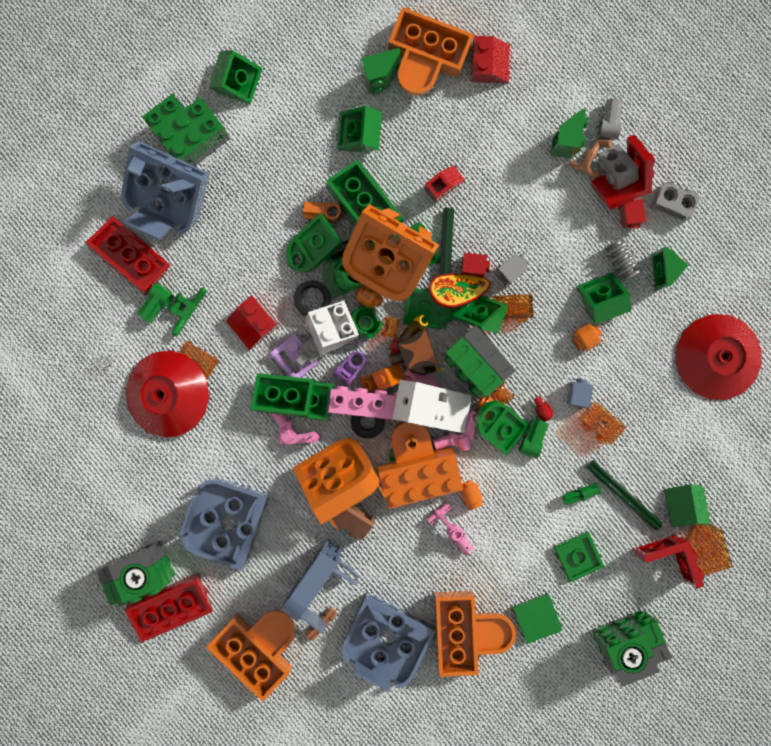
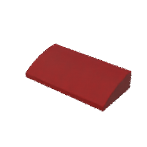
(128, 255)
(169, 608)

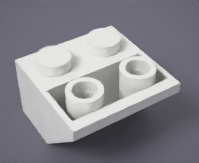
(331, 327)

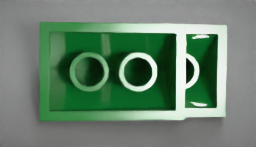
(291, 397)

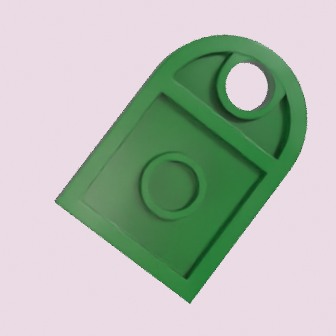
(313, 245)
(502, 427)

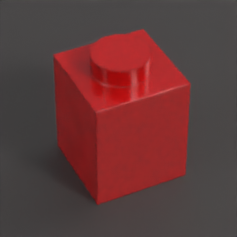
(632, 214)
(475, 264)

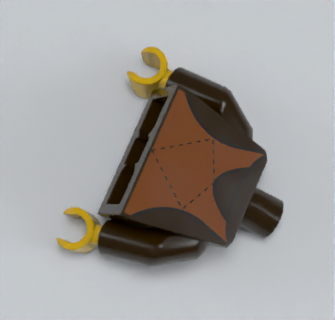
(416, 350)

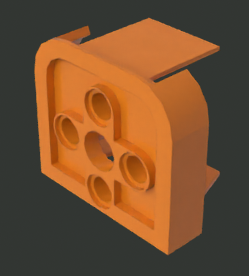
(387, 277)
(336, 479)

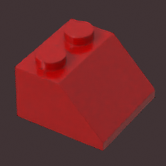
(490, 60)
(251, 322)

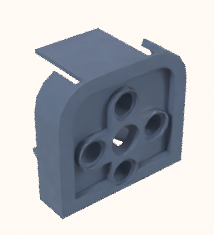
(160, 207)
(202, 535)
(312, 581)
(397, 664)

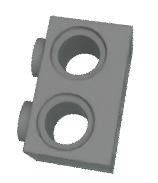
(617, 167)
(674, 206)
(511, 269)

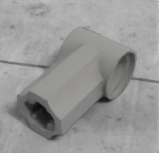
(610, 124)

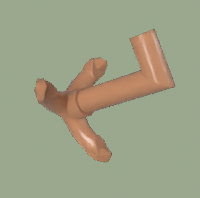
(589, 156)

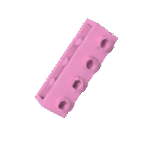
(362, 403)

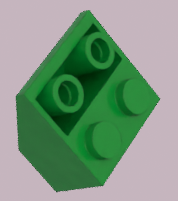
(569, 136)

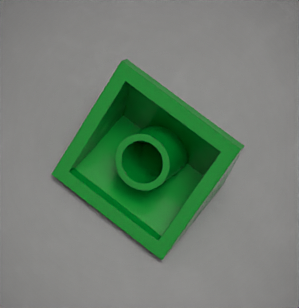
(666, 267)
(484, 313)
(687, 506)

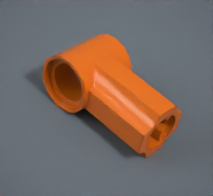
(312, 209)

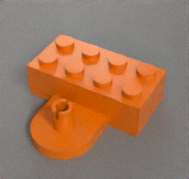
(427, 49)
(418, 469)
(466, 634)
(256, 651)

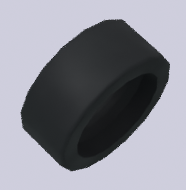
(306, 285)

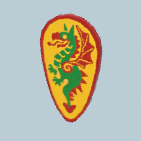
(457, 289)

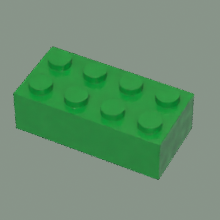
(355, 190)

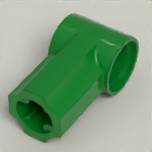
(157, 299)
(532, 443)

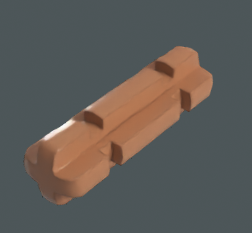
(329, 615)

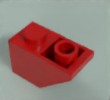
(443, 183)

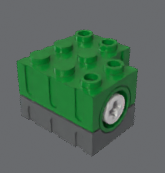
(188, 131)
(478, 363)
(136, 574)
(632, 647)

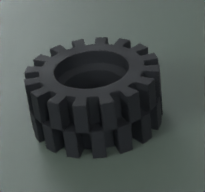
(367, 433)

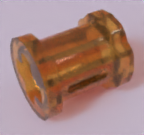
(391, 327)
(503, 393)

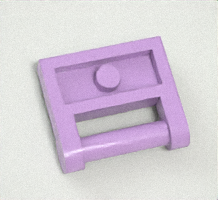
(291, 347)

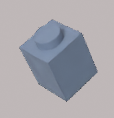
(580, 393)

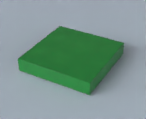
(578, 556)
(537, 618)

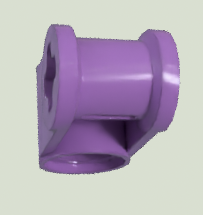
(349, 369)

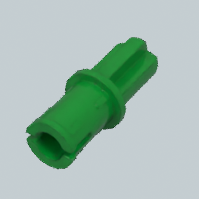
(581, 494)

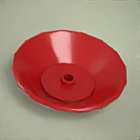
(701, 359)
(183, 389)

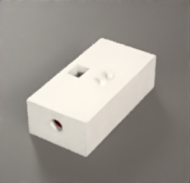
(431, 406)

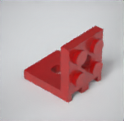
(644, 160)
(684, 554)

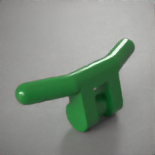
(188, 311)

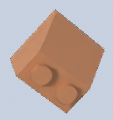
(355, 521)

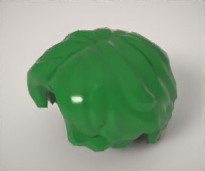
(344, 280)
(366, 322)

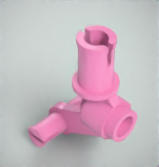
(289, 436)
(460, 440)
(453, 530)

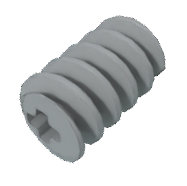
(623, 259)

